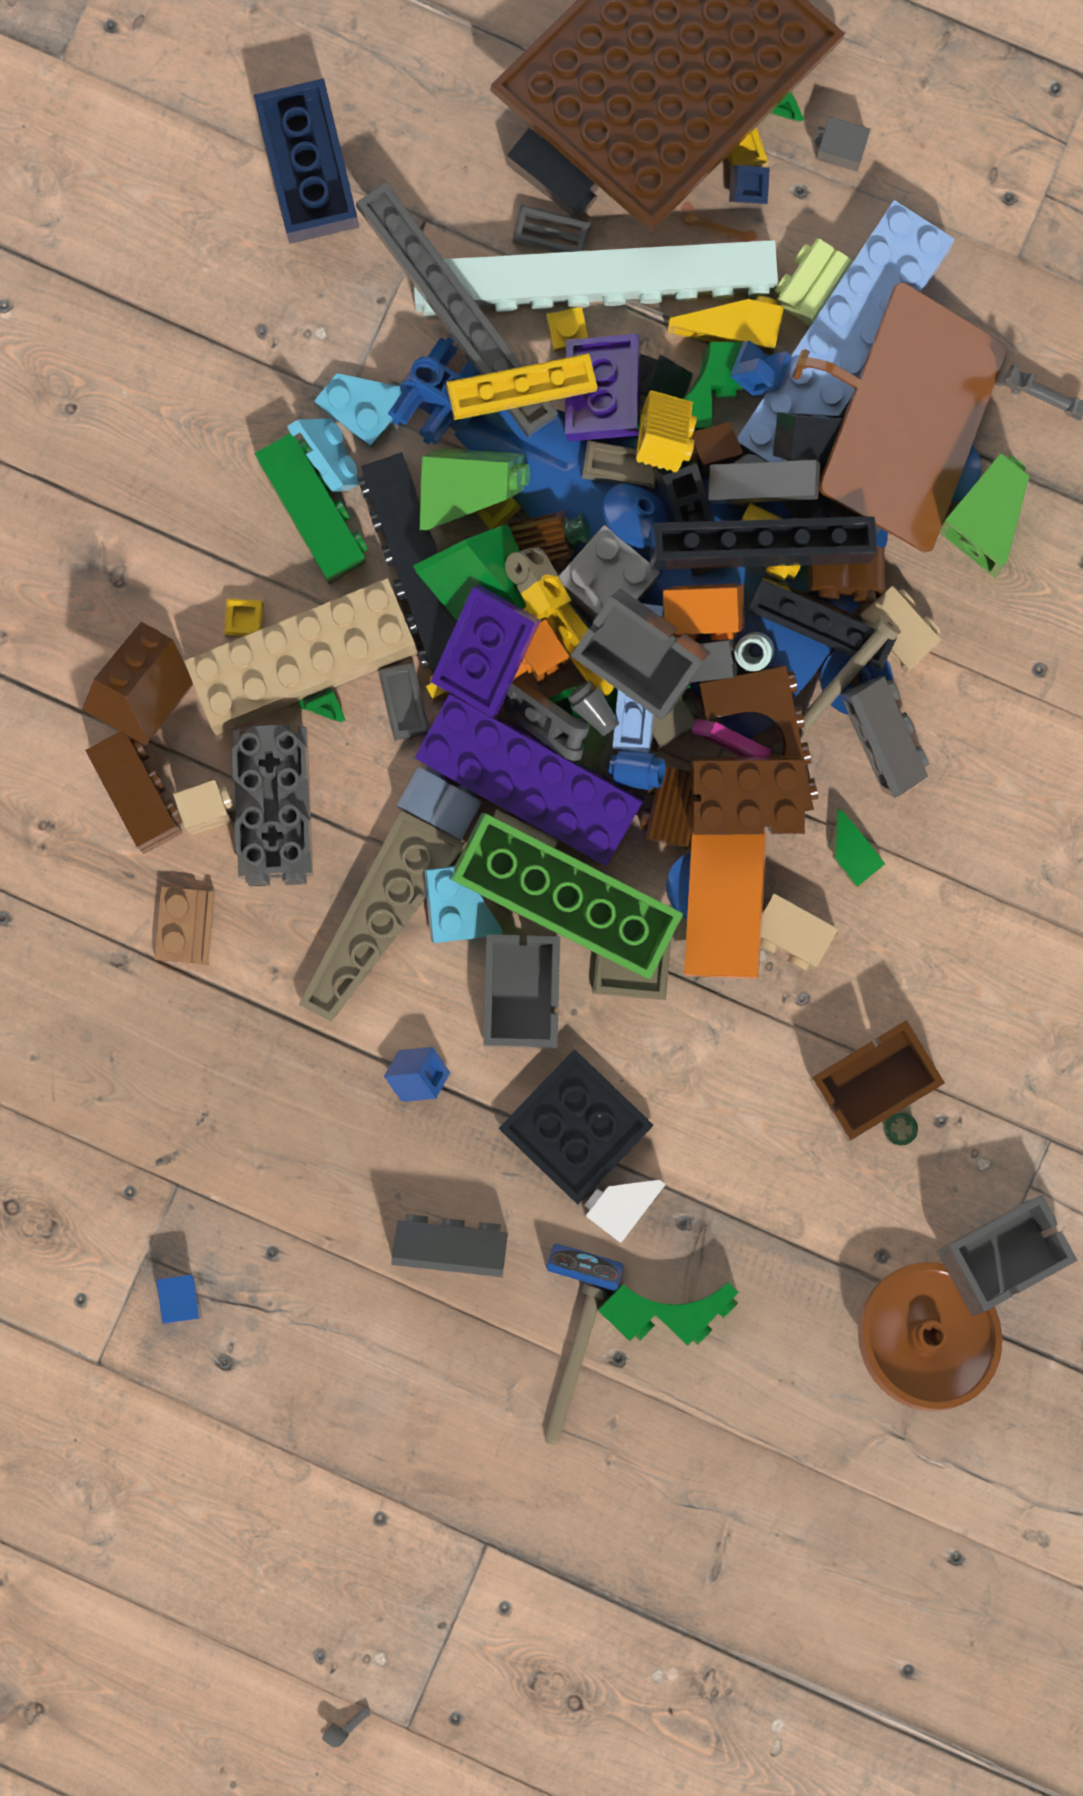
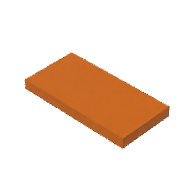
(725, 906)

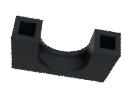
(552, 173)

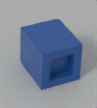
(758, 371)
(417, 1074)
(178, 1299)

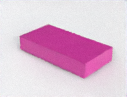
(728, 739)

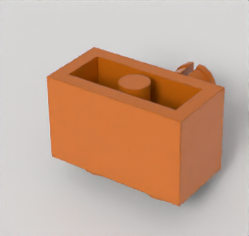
(544, 655)

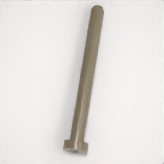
(885, 629)
(574, 1361)

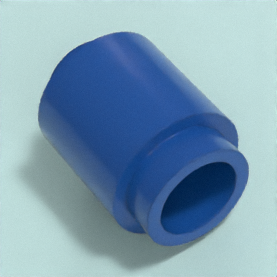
(637, 769)

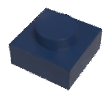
(749, 184)

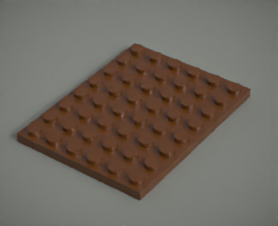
(661, 88)

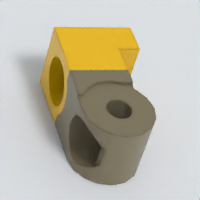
(536, 582)

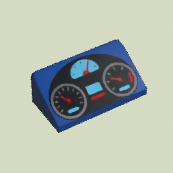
(585, 1266)

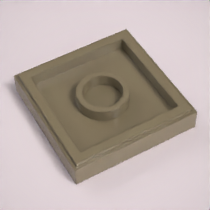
(619, 981)

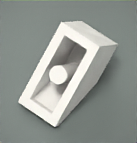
(621, 1206)

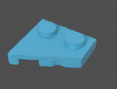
(359, 405)
(327, 452)
(456, 910)

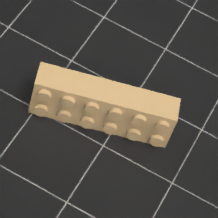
(301, 656)

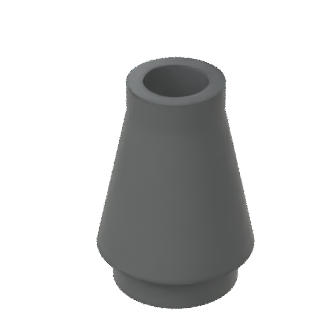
(593, 707)

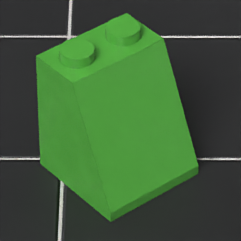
(467, 481)
(989, 514)

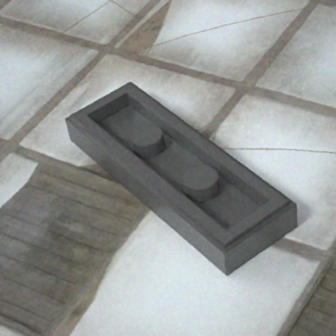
(764, 482)

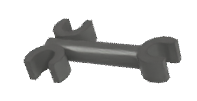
(1025, 382)

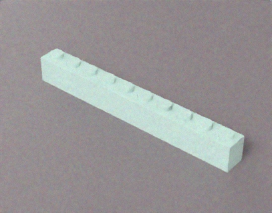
(616, 276)

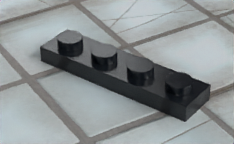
(816, 619)

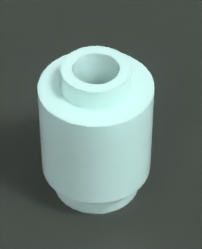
(744, 657)

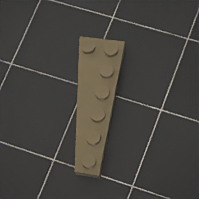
(379, 911)

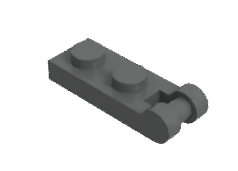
(545, 720)

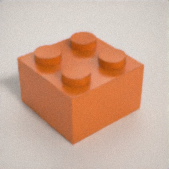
(705, 610)

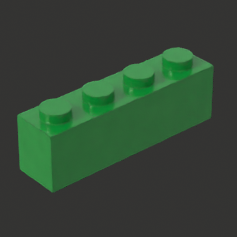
(311, 507)

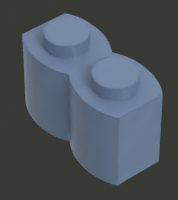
(439, 802)

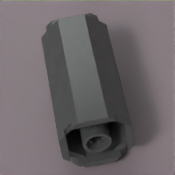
(272, 805)

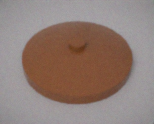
(924, 1340)

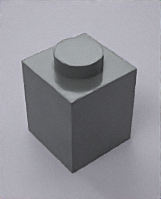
(841, 143)

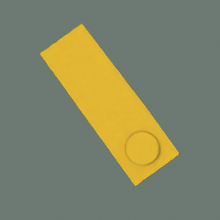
(733, 322)

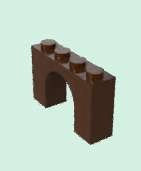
(767, 693)

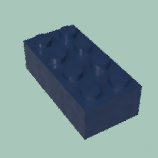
(306, 161)

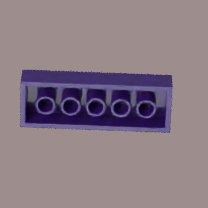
(530, 779)

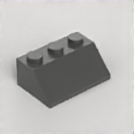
(885, 734)
(450, 1246)

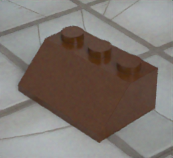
(140, 684)

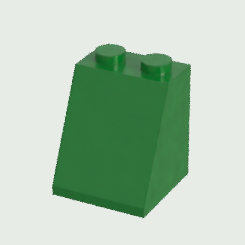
(469, 563)

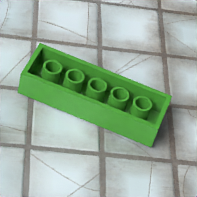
(565, 896)

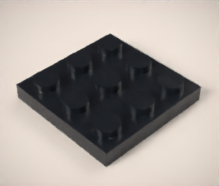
(576, 1126)

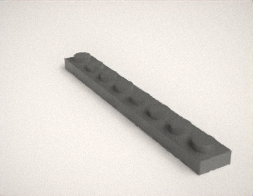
(446, 296)

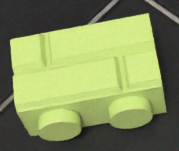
(813, 281)

